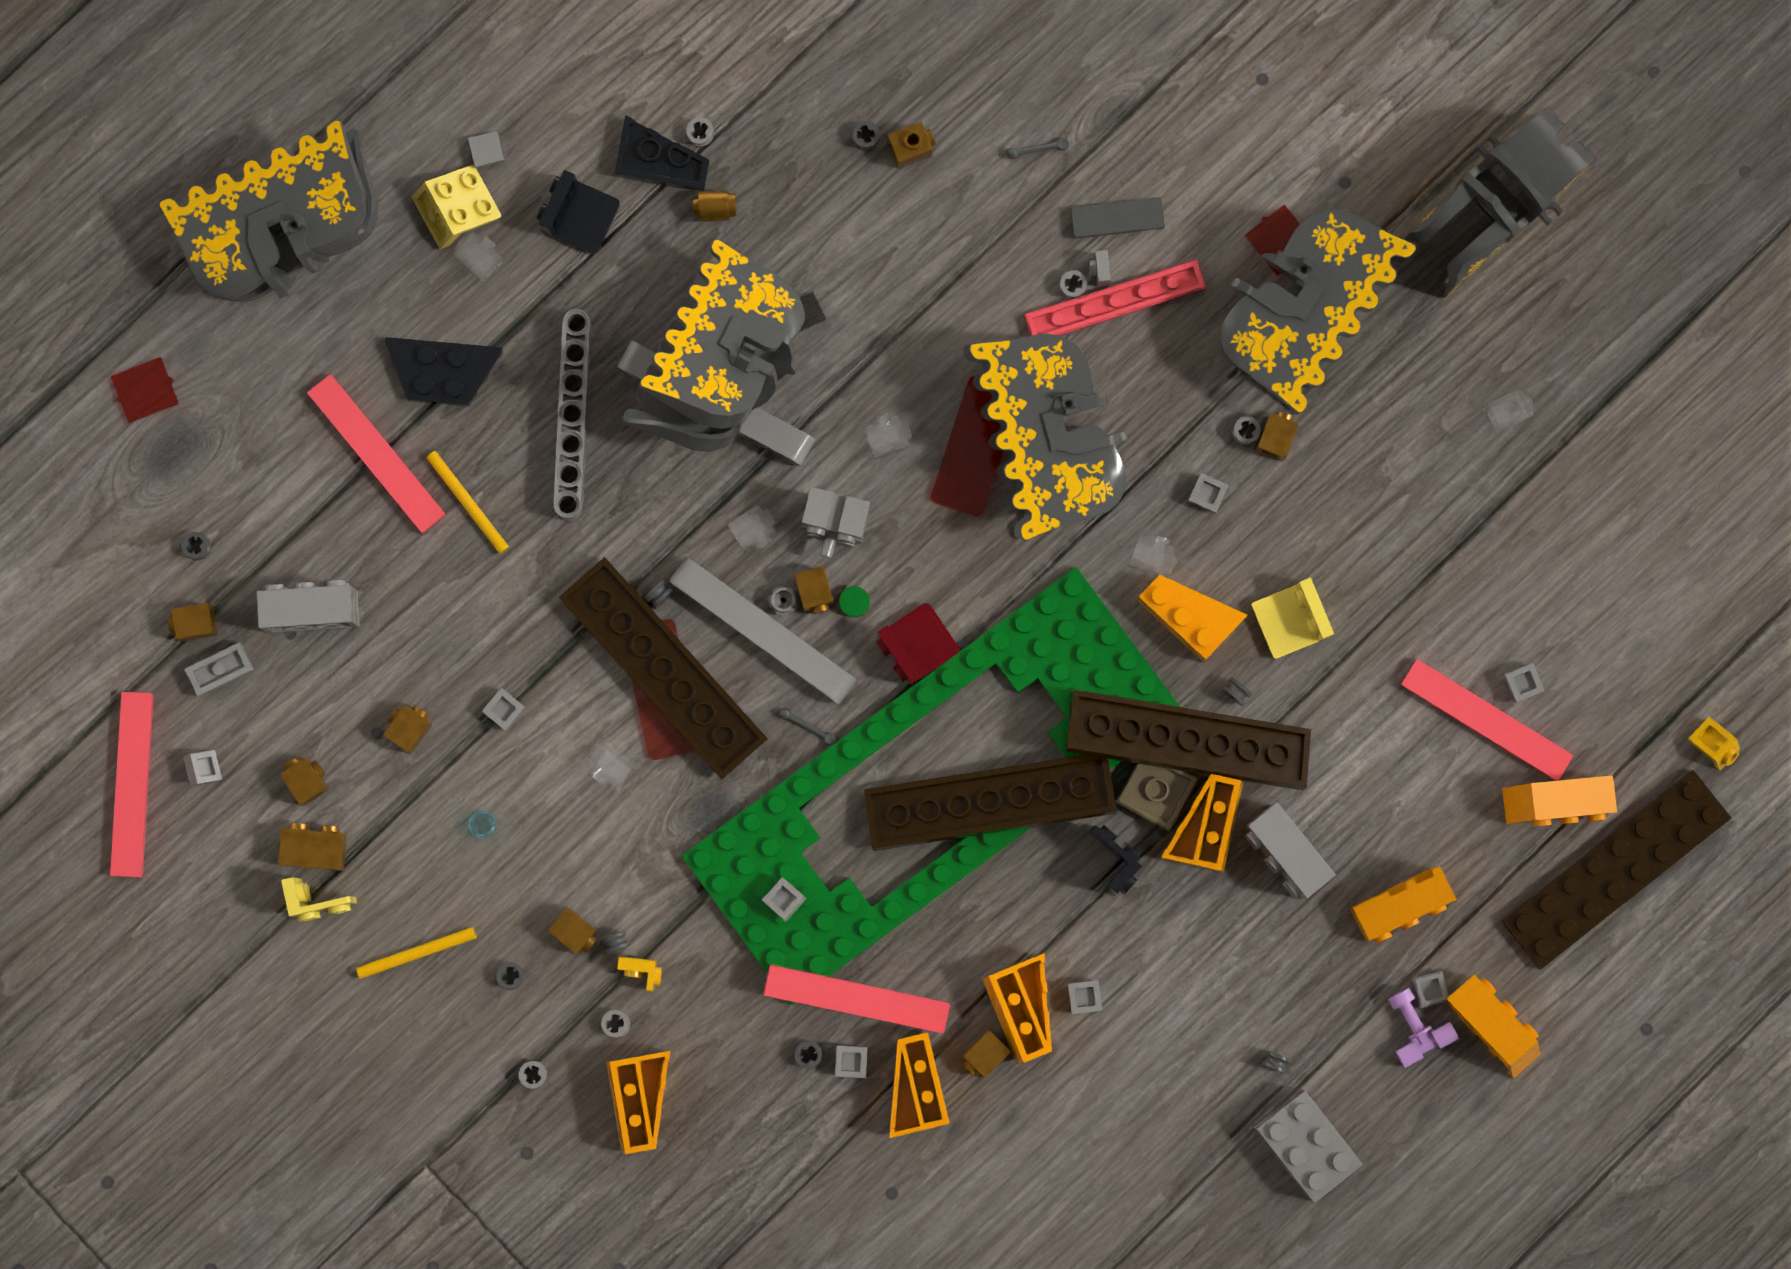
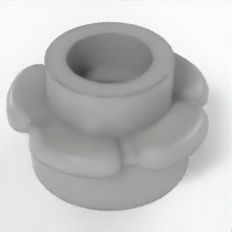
(775, 600)

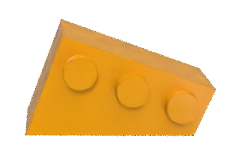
(1190, 616)
(1560, 800)
(1208, 827)
(1403, 904)
(1021, 1007)
(1495, 1024)
(916, 1088)
(637, 1099)

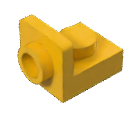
(1715, 743)
(635, 967)

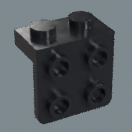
(577, 213)
(1125, 877)

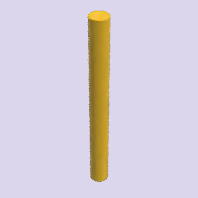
(467, 502)
(416, 952)

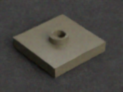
(1157, 793)

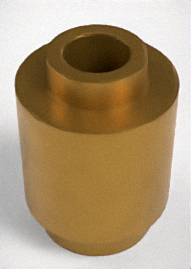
(715, 206)

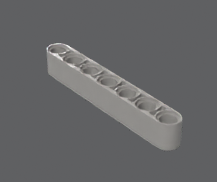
(570, 400)
(759, 426)
(762, 630)

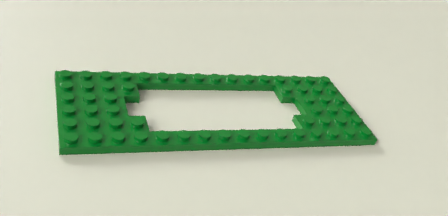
(1056, 637)

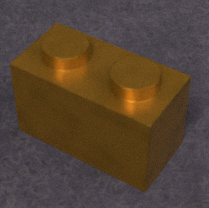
(312, 848)

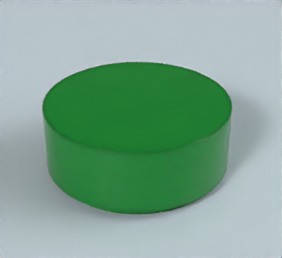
(854, 601)

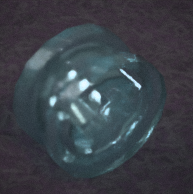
(491, 821)

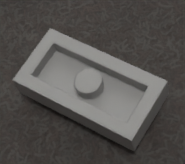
(219, 669)

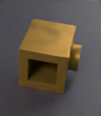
(911, 144)
(408, 727)
(304, 779)

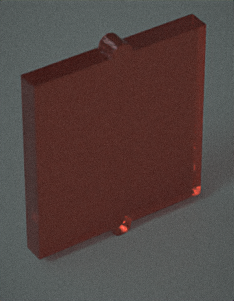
(1273, 233)
(145, 390)

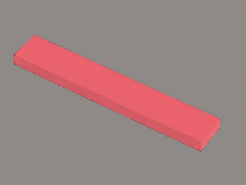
(1117, 300)
(376, 453)
(1486, 720)
(132, 784)
(856, 998)

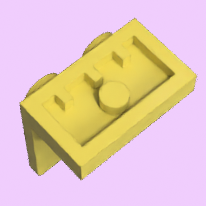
(455, 204)
(1292, 619)
(298, 894)

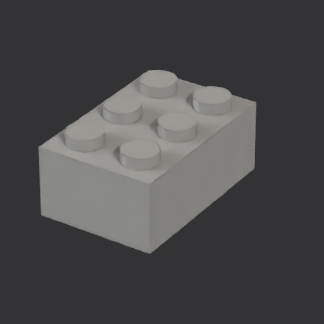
(308, 607)
(1288, 852)
(1308, 1146)

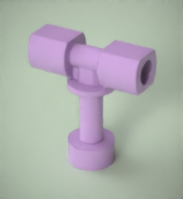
(1423, 1037)

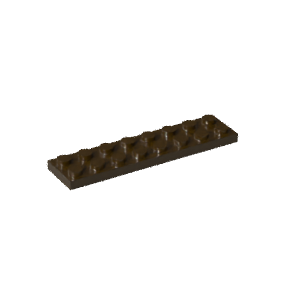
(663, 668)
(1188, 740)
(989, 801)
(1616, 869)

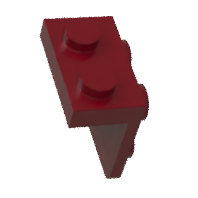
(917, 644)

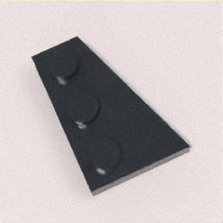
(656, 159)

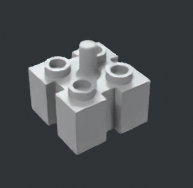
(835, 518)

